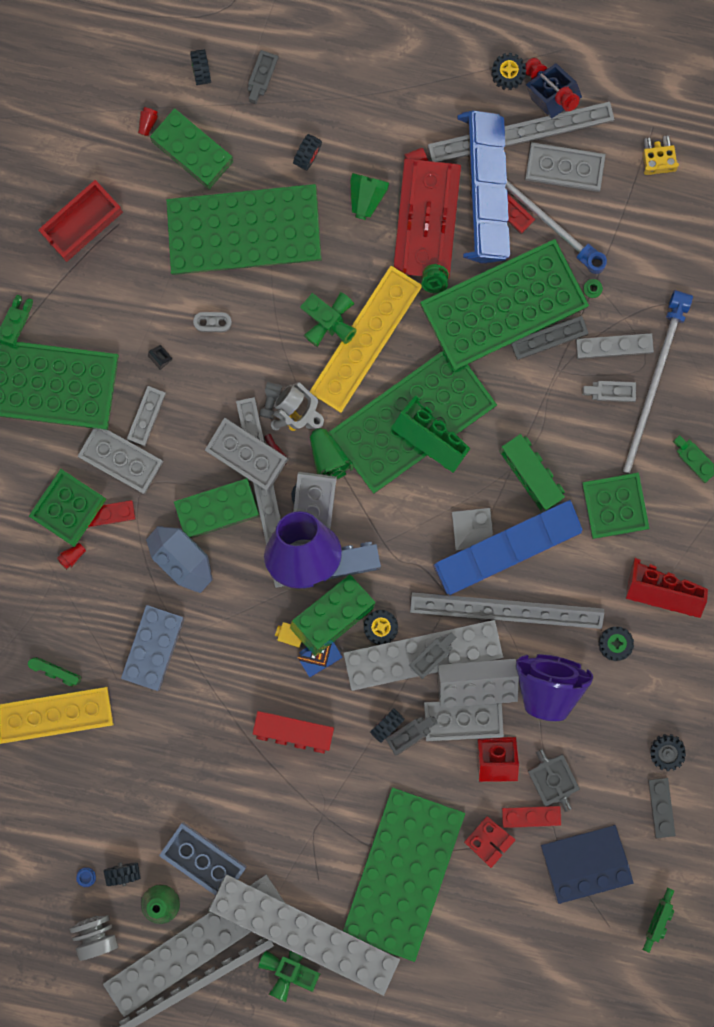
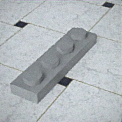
(614, 346)

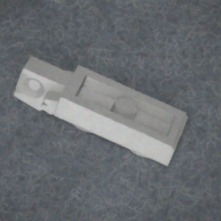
(611, 391)

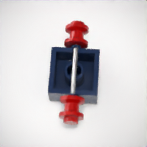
(551, 88)

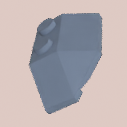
(180, 558)

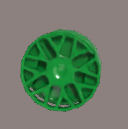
(435, 280)

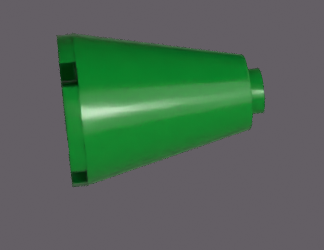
(328, 455)
(165, 898)

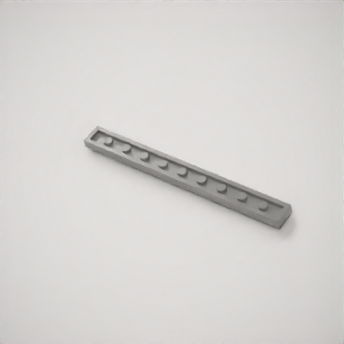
(528, 130)
(266, 499)
(507, 610)
(195, 984)

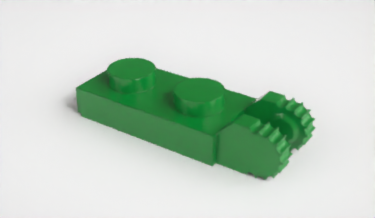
(14, 321)
(53, 671)

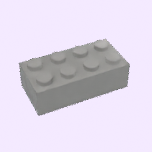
(477, 683)

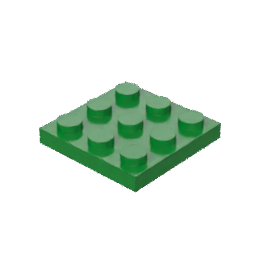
(615, 505)
(67, 507)

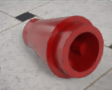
(147, 120)
(71, 556)

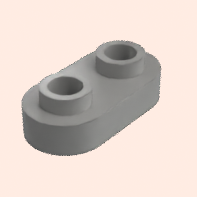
(213, 320)

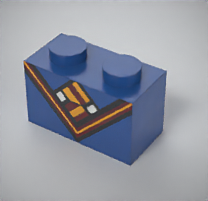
(324, 659)

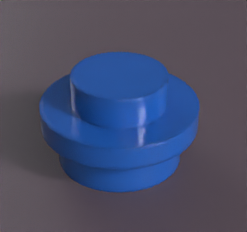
(86, 877)

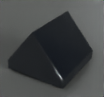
(159, 357)

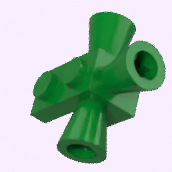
(328, 318)
(288, 972)

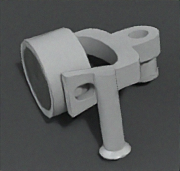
(289, 401)

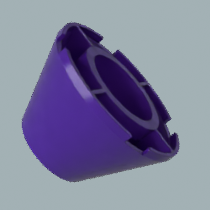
(306, 563)
(551, 685)

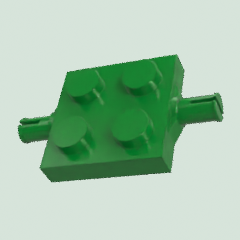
(657, 926)

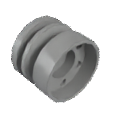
(93, 937)

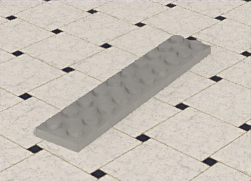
(304, 934)
(178, 957)

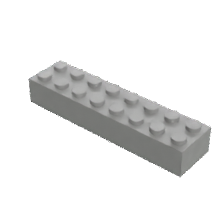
(391, 660)

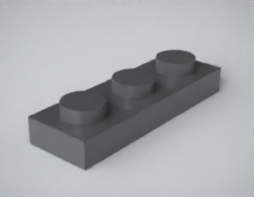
(661, 808)

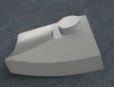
(471, 527)

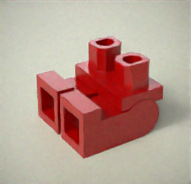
(481, 837)

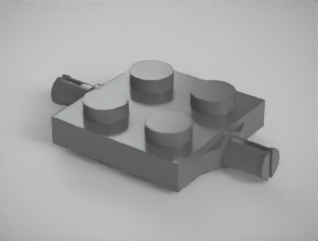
(553, 780)

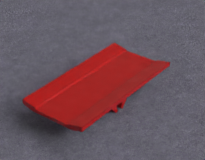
(426, 216)

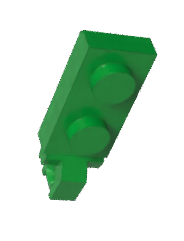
(694, 459)

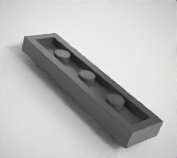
(549, 338)

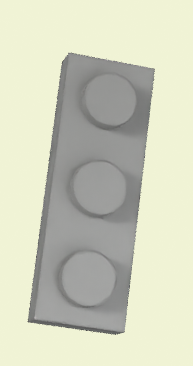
(146, 416)

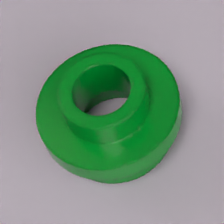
(593, 294)

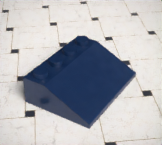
(586, 864)

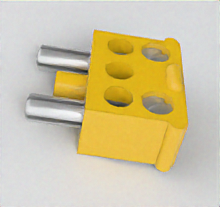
(658, 164)

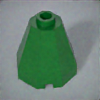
(366, 195)

